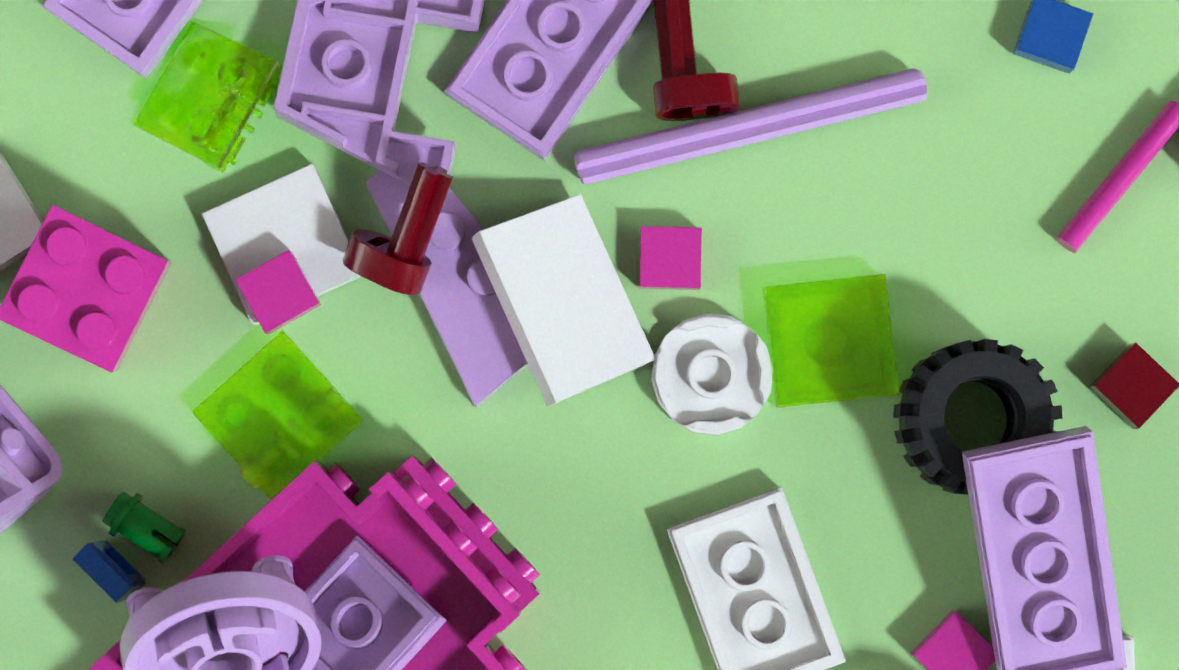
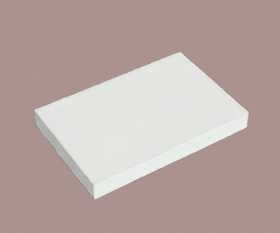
(563, 299)
(755, 588)

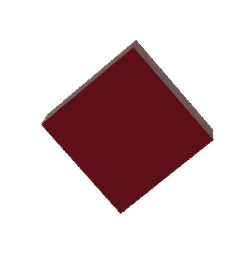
(1134, 385)

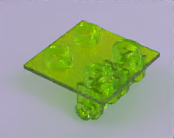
(209, 96)
(277, 415)

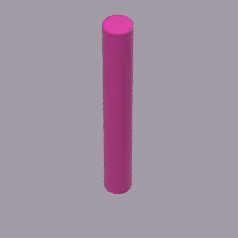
(1120, 178)

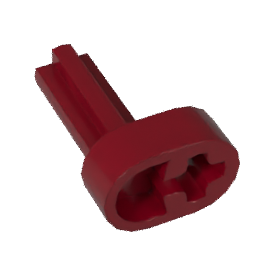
(682, 91)
(401, 260)

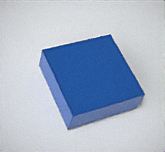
(1053, 34)
(109, 570)

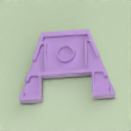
(350, 72)

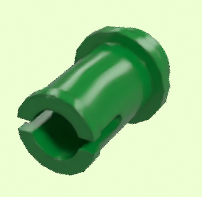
(139, 525)

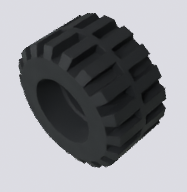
(936, 377)

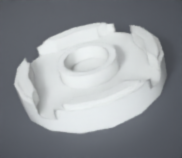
(712, 374)

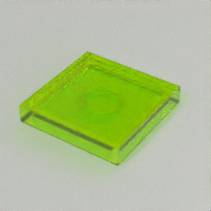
(830, 340)

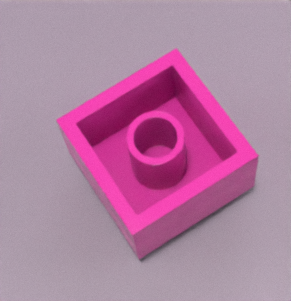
(83, 289)

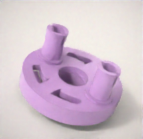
(224, 623)

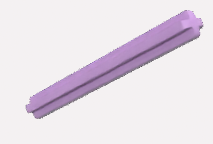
(750, 126)

